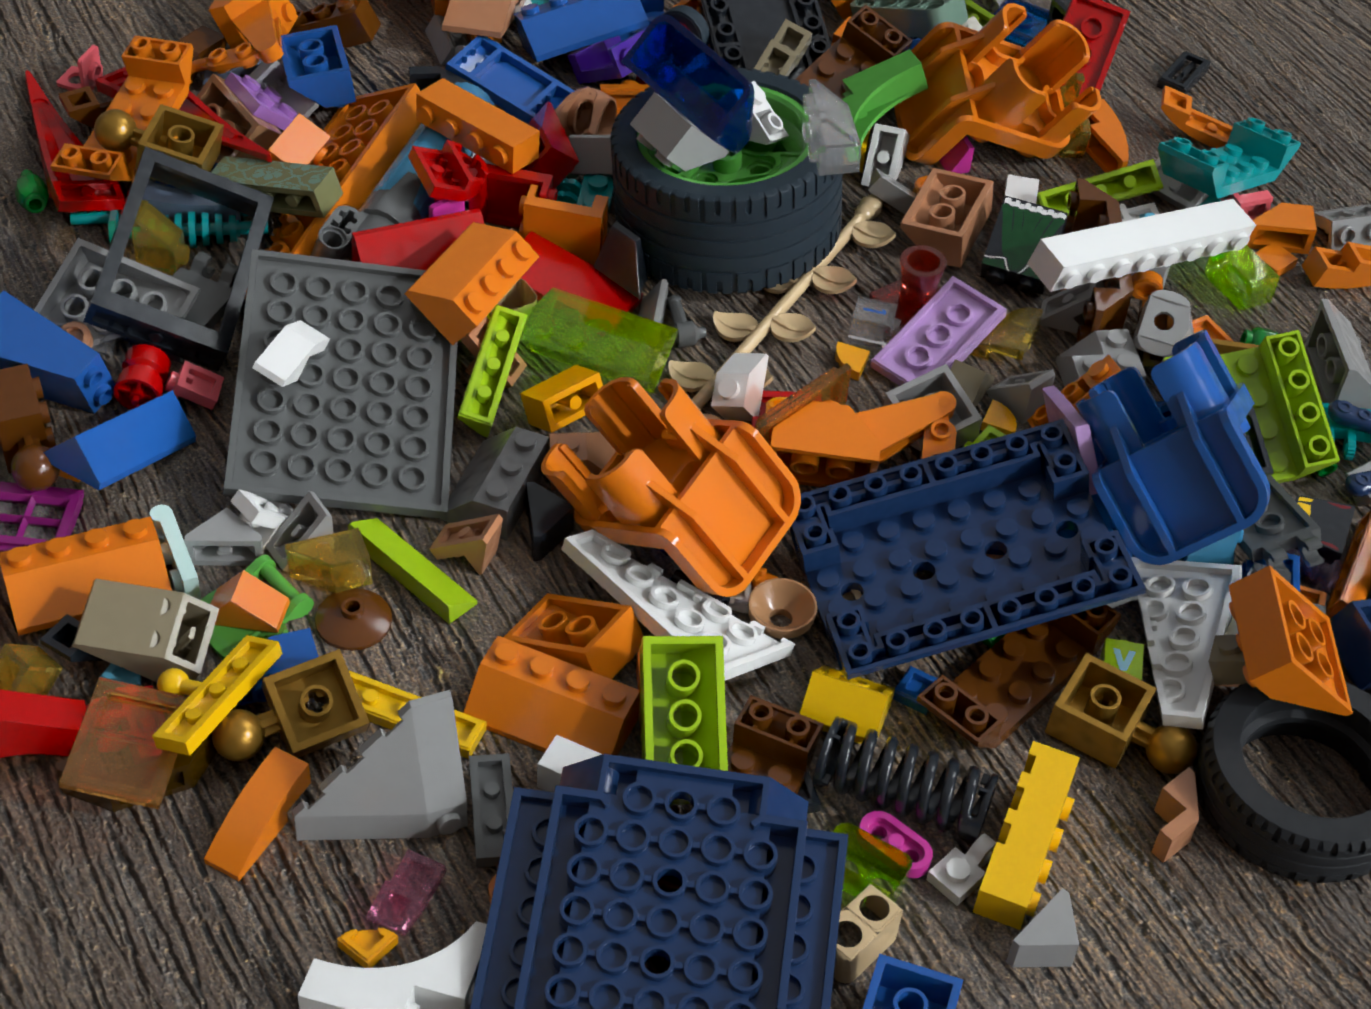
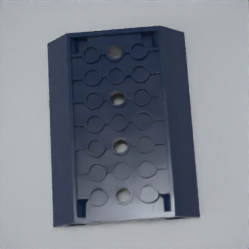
(944, 520)

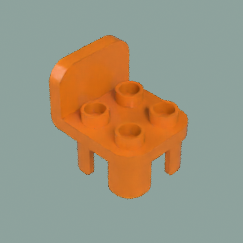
(996, 88)
(680, 485)

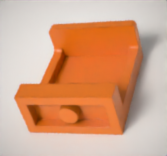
(567, 225)

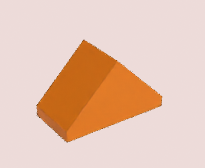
(249, 604)

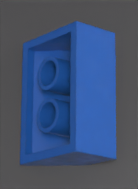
(318, 66)

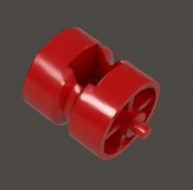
(142, 375)

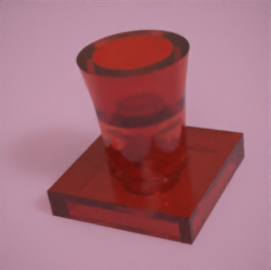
(919, 281)

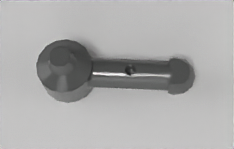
(688, 332)

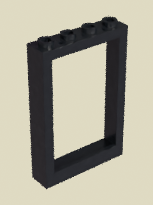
(155, 326)

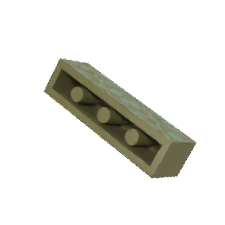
(295, 186)

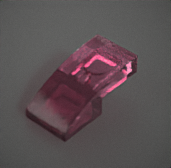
(407, 894)

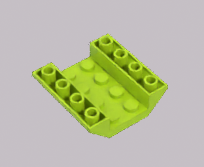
(1285, 405)

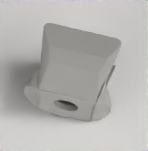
(1157, 341)

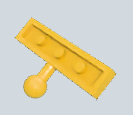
(215, 696)

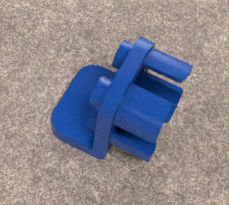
(1180, 476)

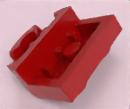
(449, 171)

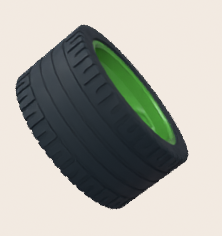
(735, 219)

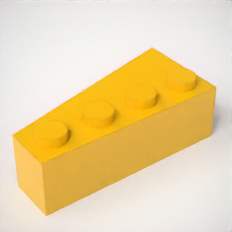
(1027, 836)

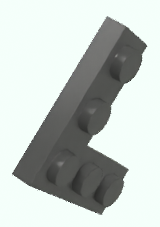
(490, 805)

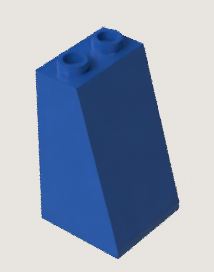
(66, 366)

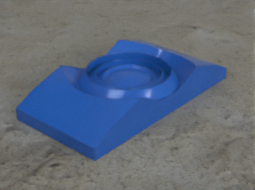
(507, 78)

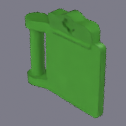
(225, 638)

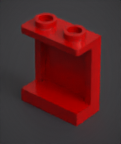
(502, 194)

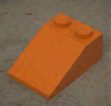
(581, 632)

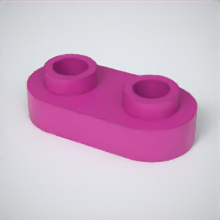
(902, 838)

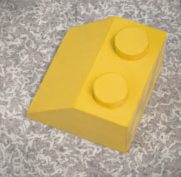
(854, 699)

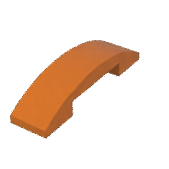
(1197, 125)

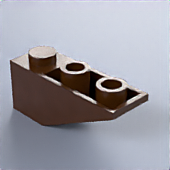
(354, 20)

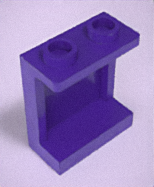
(602, 59)

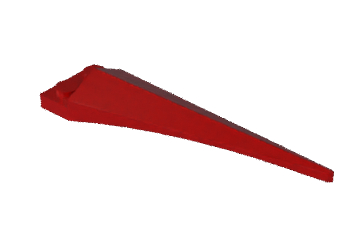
(112, 82)
(68, 191)

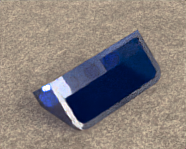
(694, 81)

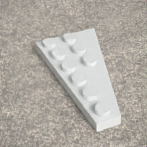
(673, 607)
(1180, 617)

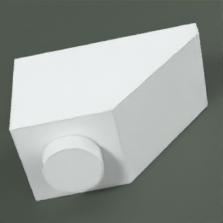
(886, 152)
(740, 386)

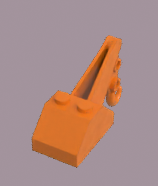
(251, 31)
(834, 444)

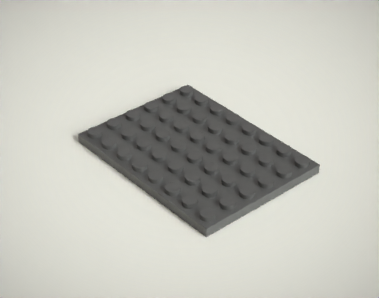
(367, 413)

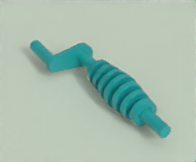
(191, 229)

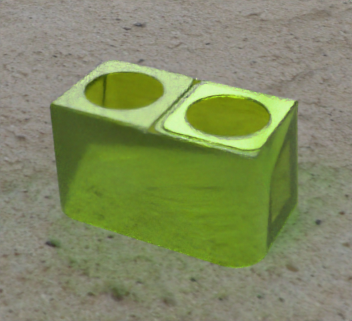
(1242, 277)
(868, 852)

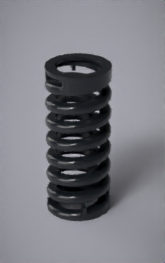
(835, 761)

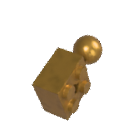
(169, 131)
(288, 694)
(1106, 711)

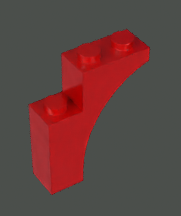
(38, 723)

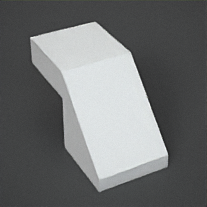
(1021, 188)
(289, 353)

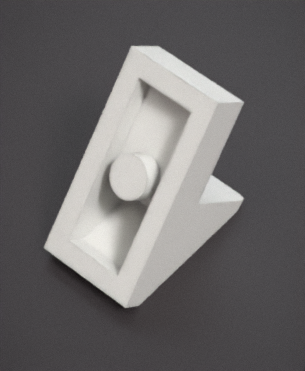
(261, 514)

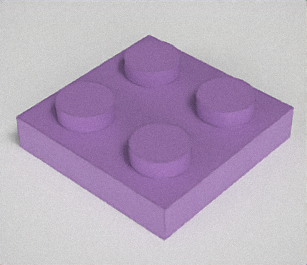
(261, 102)

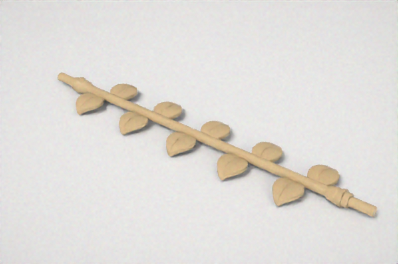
(783, 325)

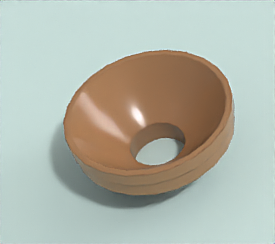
(784, 598)

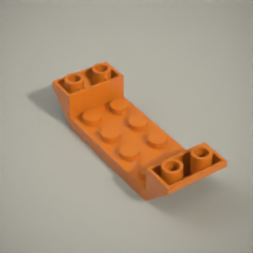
(156, 75)

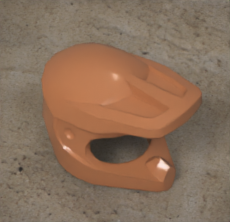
(587, 112)

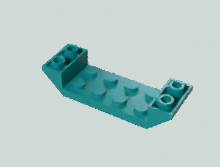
(1247, 160)

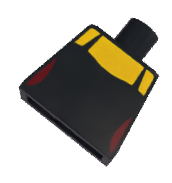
(1334, 522)

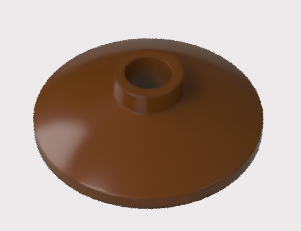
(353, 619)

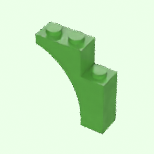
(881, 88)

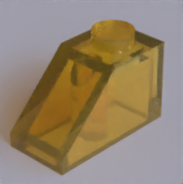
(158, 241)
(331, 561)
(27, 669)

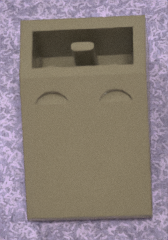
(146, 628)

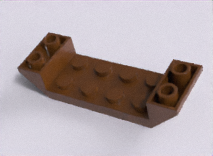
(864, 43)
(1108, 305)
(1017, 676)
(769, 744)

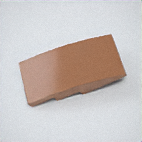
(479, 17)

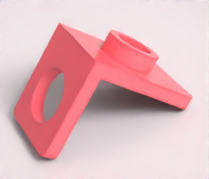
(88, 69)

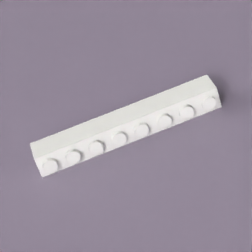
(1140, 244)

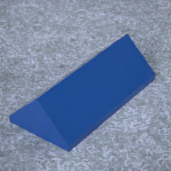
(125, 443)

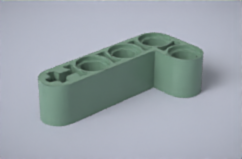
(916, 17)

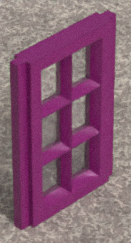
(36, 516)

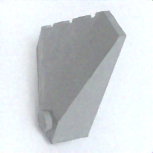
(76, 279)
(400, 787)

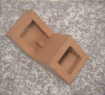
(1179, 808)

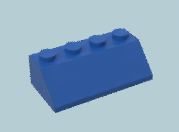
(573, 24)

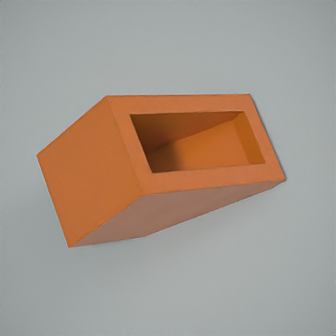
(1287, 225)

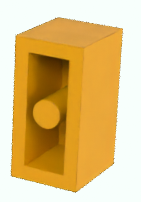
(560, 398)

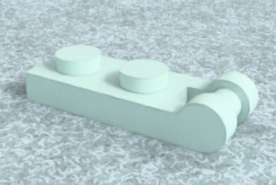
(175, 552)

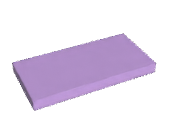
(939, 333)
(1060, 408)

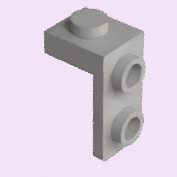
(275, 77)

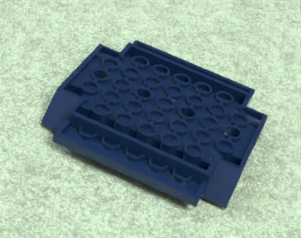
(585, 911)

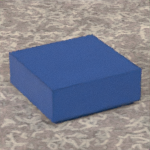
(911, 686)

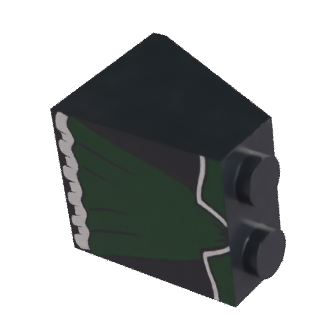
(1014, 240)

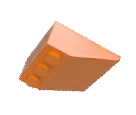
(1287, 644)

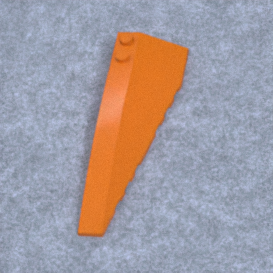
(361, 149)

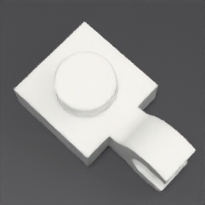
(961, 873)

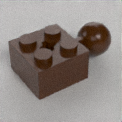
(23, 429)

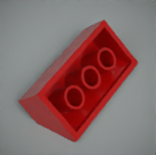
(412, 243)

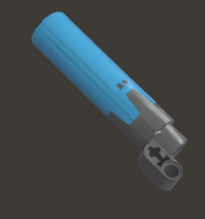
(394, 200)

